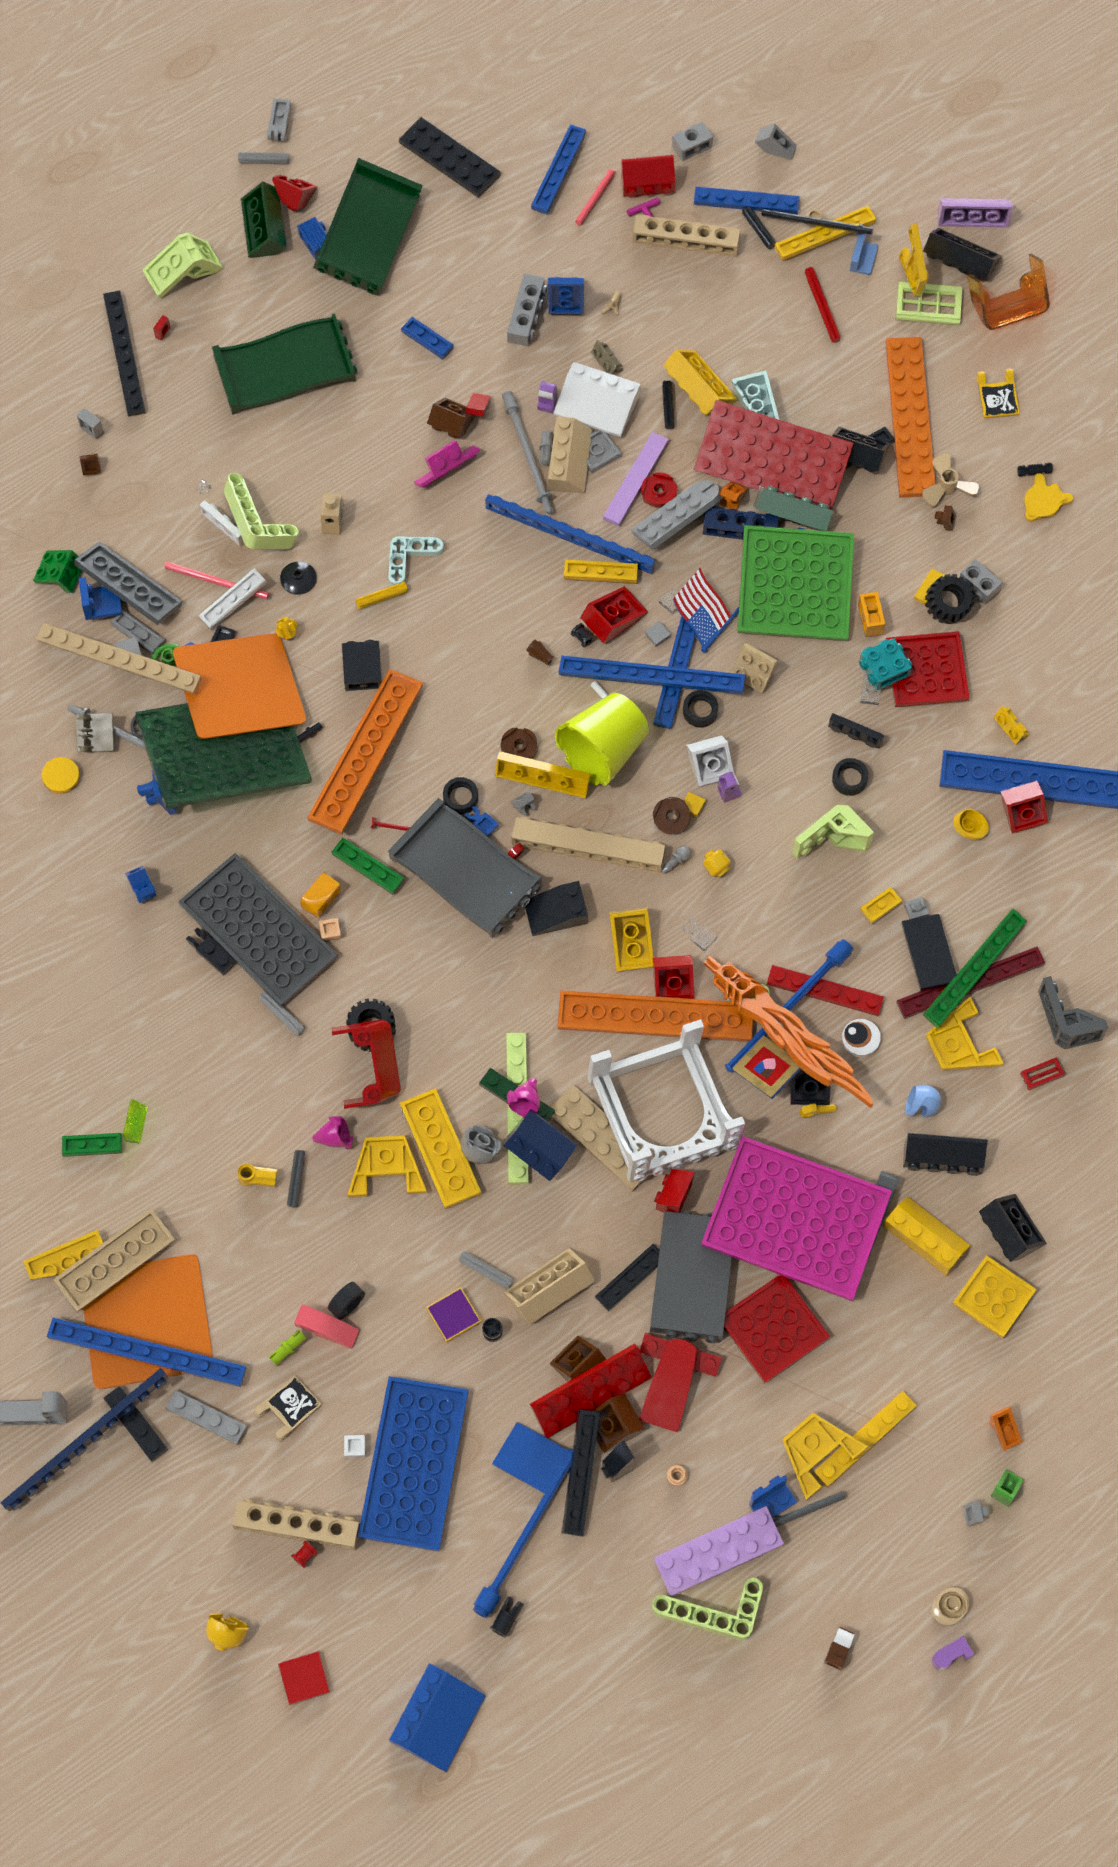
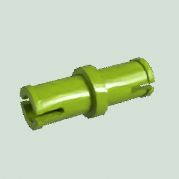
(287, 1347)

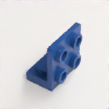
(98, 601)
(775, 1496)

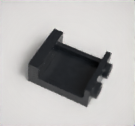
(361, 665)

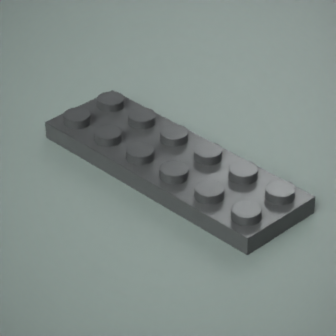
(128, 583)

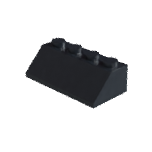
(961, 253)
(944, 1154)

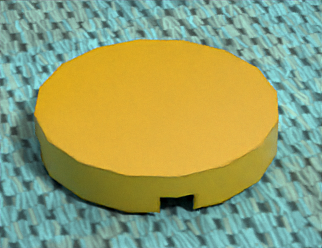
(60, 775)

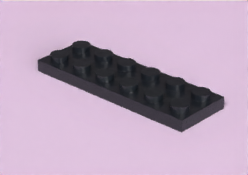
(449, 157)

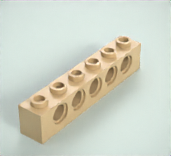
(678, 239)
(346, 1539)

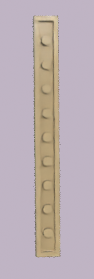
(119, 658)

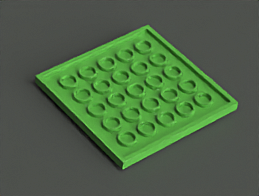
(795, 583)

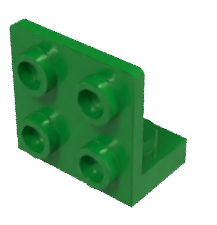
(58, 568)

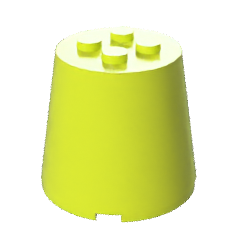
(602, 737)

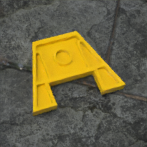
(914, 263)
(953, 1045)
(383, 1158)
(811, 1444)

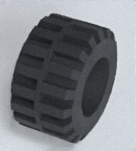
(959, 589)
(367, 1010)

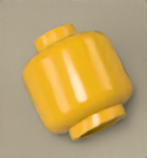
(716, 863)

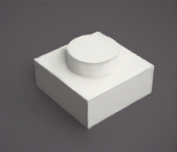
(354, 1446)

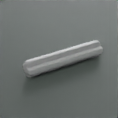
(255, 157)
(282, 1014)
(486, 1270)

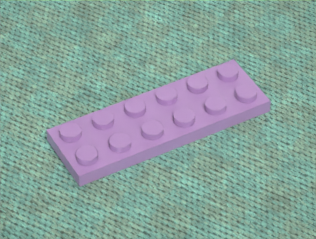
(718, 1551)

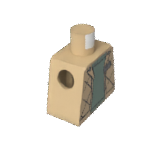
(331, 508)

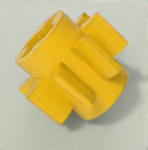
(286, 628)

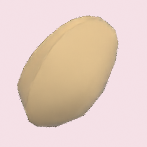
(950, 1606)

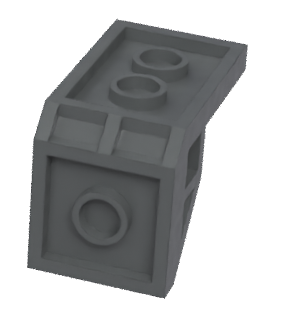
(1072, 1026)

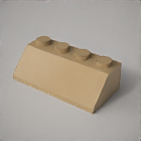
(569, 455)
(549, 1286)

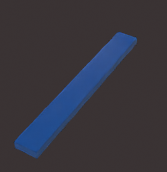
(679, 658)

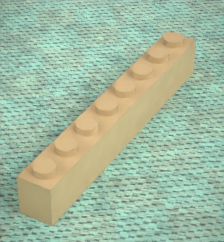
(588, 844)

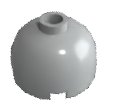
(479, 1144)

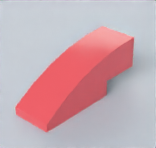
(326, 1326)

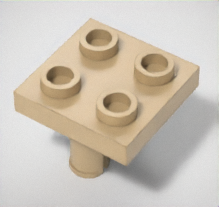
(756, 667)

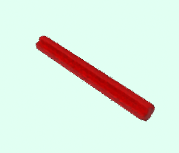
(822, 304)

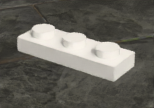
(221, 521)

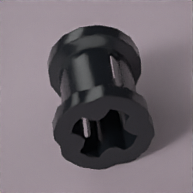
(582, 635)

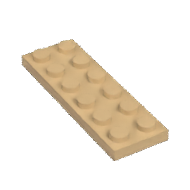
(592, 1131)
(114, 1260)

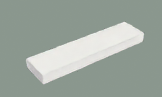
(232, 599)

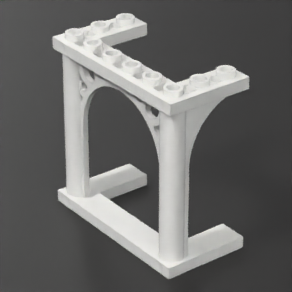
(639, 1163)

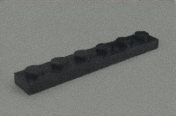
(580, 1473)

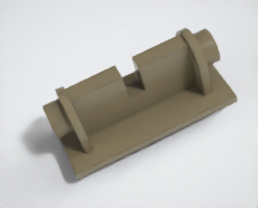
(603, 356)

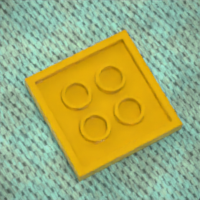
(994, 1296)

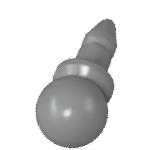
(682, 854)

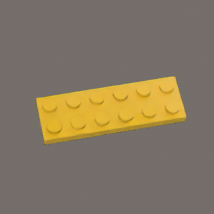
(440, 1148)

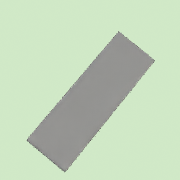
(133, 628)

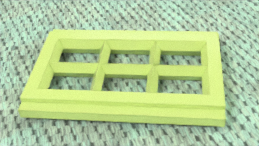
(925, 316)

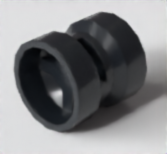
(491, 1326)

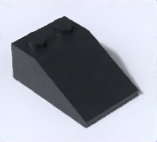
(557, 909)

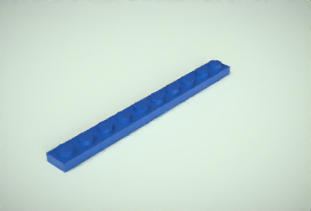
(568, 533)
(652, 674)
(146, 1352)

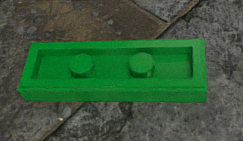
(91, 1144)

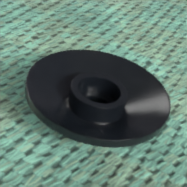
(300, 584)

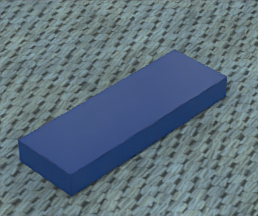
(427, 338)

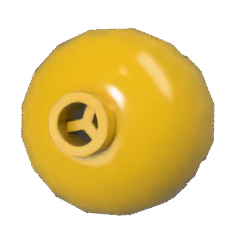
(225, 1632)

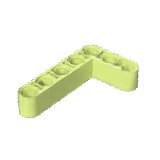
(249, 524)
(713, 1615)

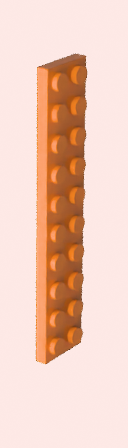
(910, 415)
(365, 752)
(651, 1015)

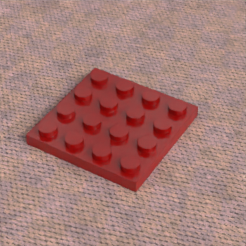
(936, 670)
(774, 1328)

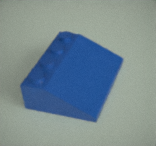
(437, 1717)

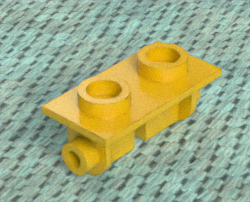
(1006, 720)

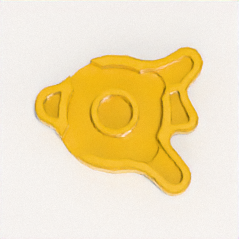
(1044, 499)

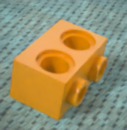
(871, 614)

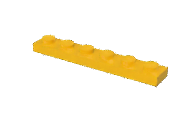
(820, 235)
(869, 1435)

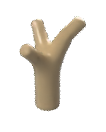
(613, 303)

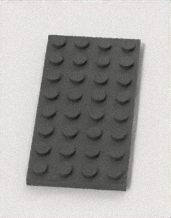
(258, 929)

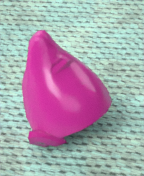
(524, 1098)
(334, 1133)

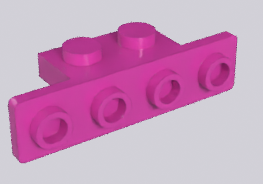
(445, 459)

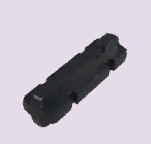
(1034, 469)

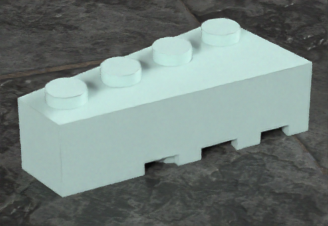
(755, 393)

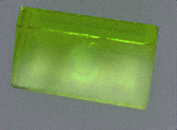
(134, 1122)

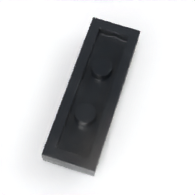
(855, 731)

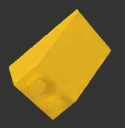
(631, 939)

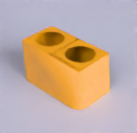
(320, 895)

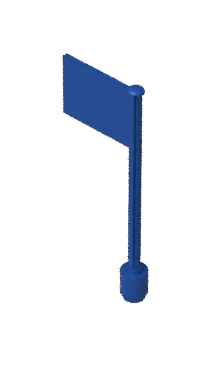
(541, 1466)

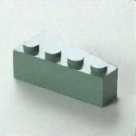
(793, 508)

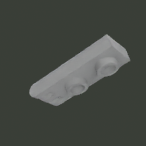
(279, 119)

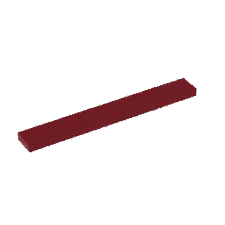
(996, 973)

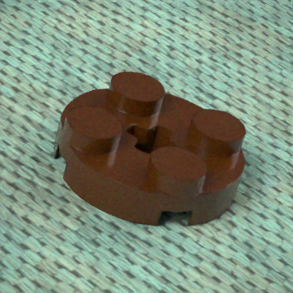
(519, 736)
(666, 806)

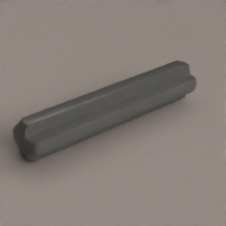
(296, 1178)

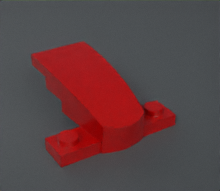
(673, 1378)

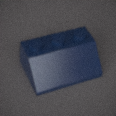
(540, 1145)

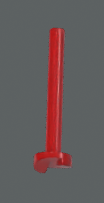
(387, 825)

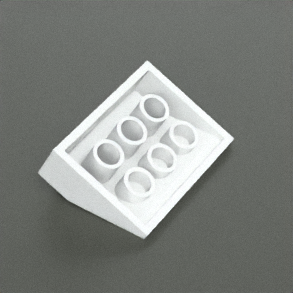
(597, 399)

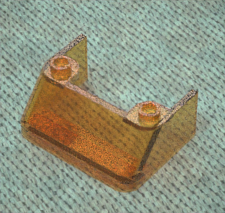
(1016, 305)

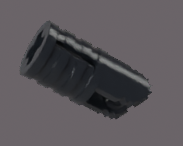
(504, 1620)

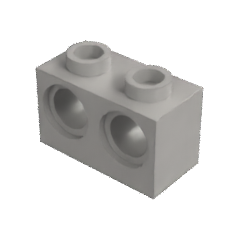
(983, 579)

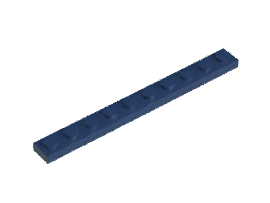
(80, 1444)

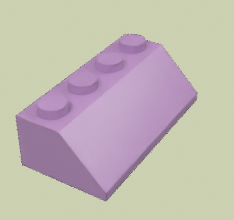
(974, 212)

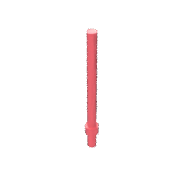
(209, 578)

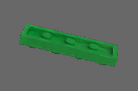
(367, 866)

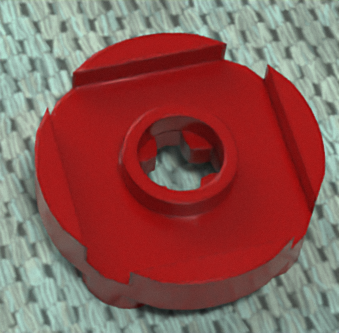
(658, 480)

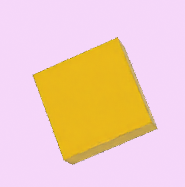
(694, 803)

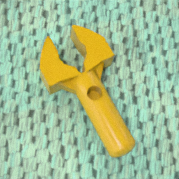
(810, 1110)

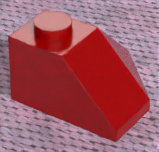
(293, 192)

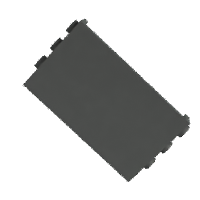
(689, 1281)

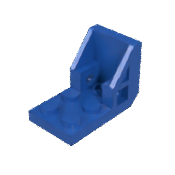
(565, 295)

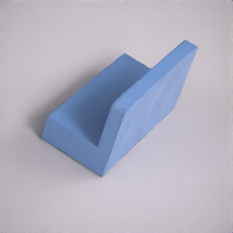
(863, 256)

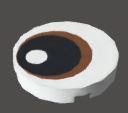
(861, 1037)

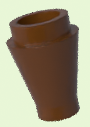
(539, 652)

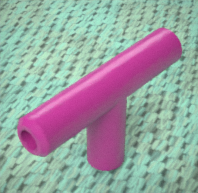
(644, 207)

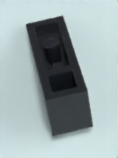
(618, 1462)

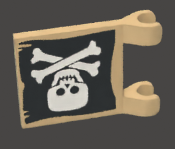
(291, 1404)

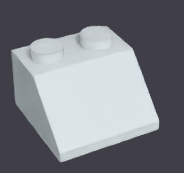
(710, 759)

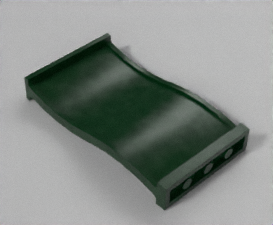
(368, 226)
(284, 363)

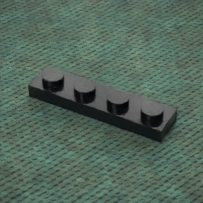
(138, 1427)

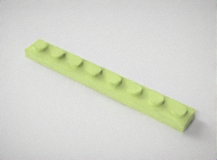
(517, 1074)

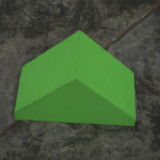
(1007, 1488)

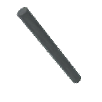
(809, 1508)

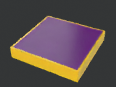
(453, 1315)

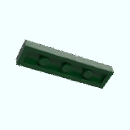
(500, 1086)

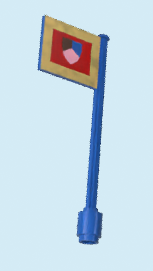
(762, 1060)

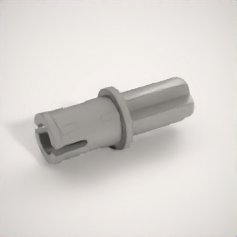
(546, 447)

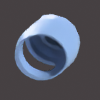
(924, 1097)

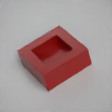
(161, 327)

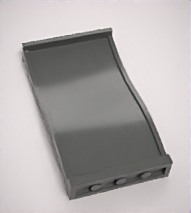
(465, 868)

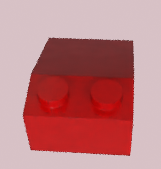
(612, 614)

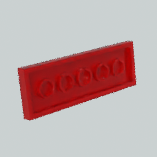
(590, 1390)

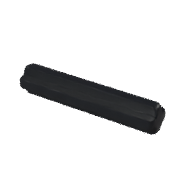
(758, 227)
(668, 404)

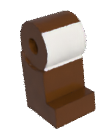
(839, 1648)

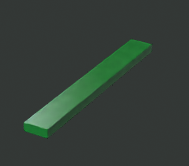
(974, 968)

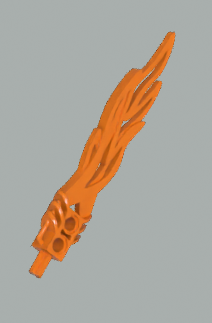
(742, 987)

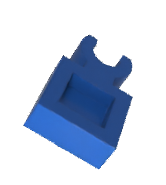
(484, 823)

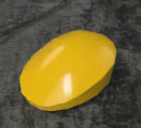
(971, 824)

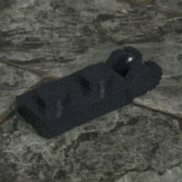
(212, 952)

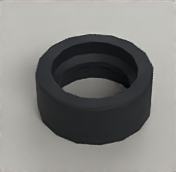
(703, 696)
(850, 763)
(460, 782)
(346, 1300)

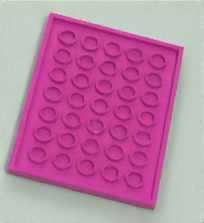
(796, 1218)

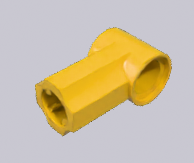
(259, 1176)

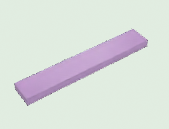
(632, 484)

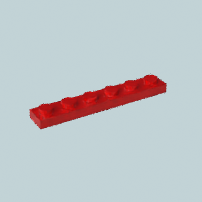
(826, 991)

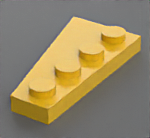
(62, 1257)

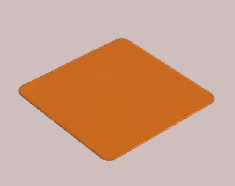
(243, 686)
(153, 1304)

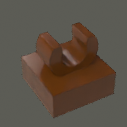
(90, 464)
(946, 517)

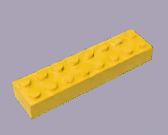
(542, 774)

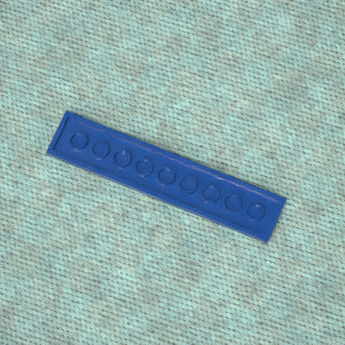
(1056, 781)

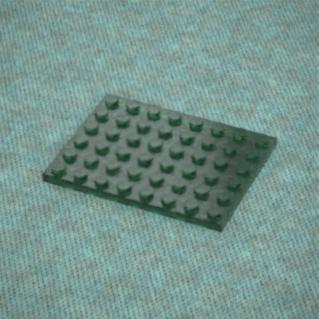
(219, 767)

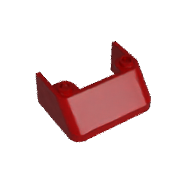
(379, 1037)

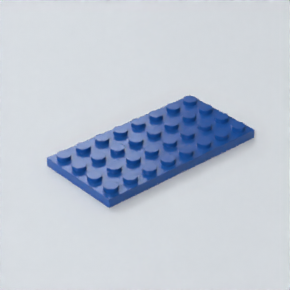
(413, 1464)

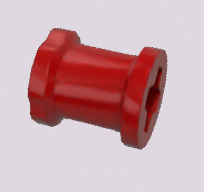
(304, 1554)

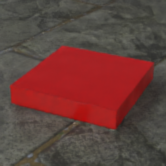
(304, 1678)

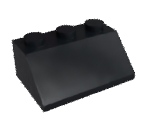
(866, 450)
(1012, 1227)

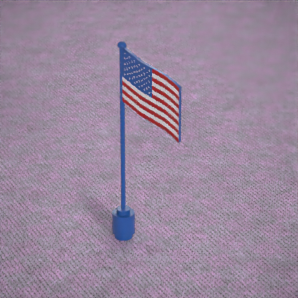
(703, 609)

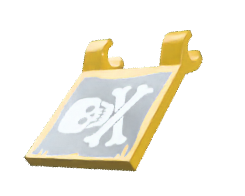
(998, 398)

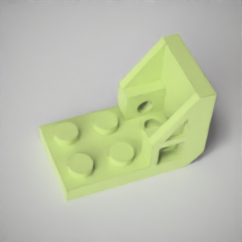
(182, 257)
(849, 830)

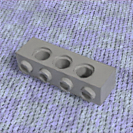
(529, 286)

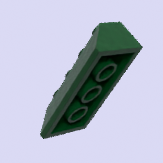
(263, 221)

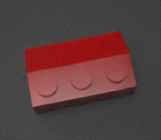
(648, 176)

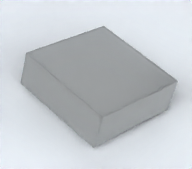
(657, 633)

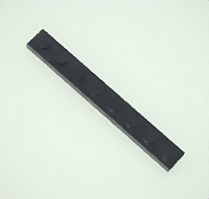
(124, 353)

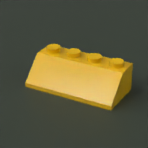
(698, 380)
(926, 1235)

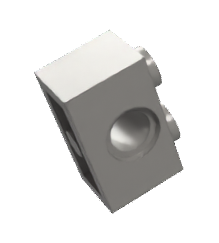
(685, 147)

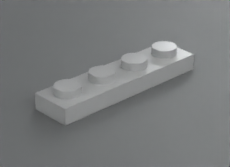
(206, 1417)

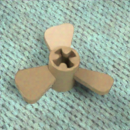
(942, 466)

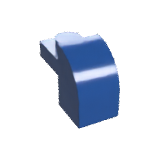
(141, 884)

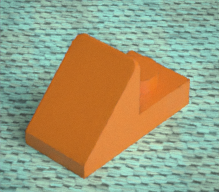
(732, 495)
(1006, 1428)

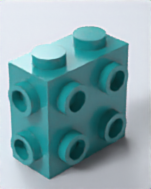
(885, 663)

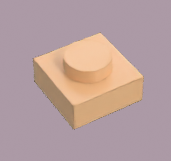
(330, 929)

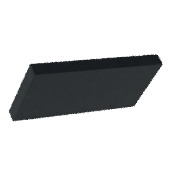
(929, 951)

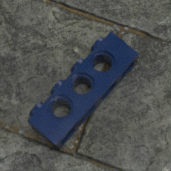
(730, 528)

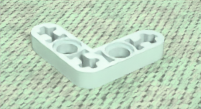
(407, 550)

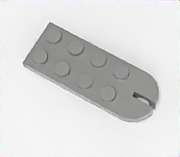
(677, 513)

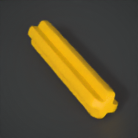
(381, 595)

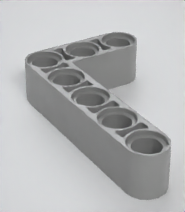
(45, 1412)

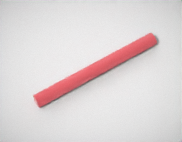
(594, 197)

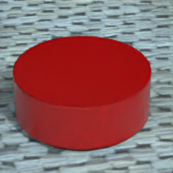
(516, 851)

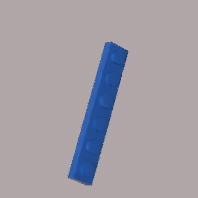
(558, 169)
(741, 199)

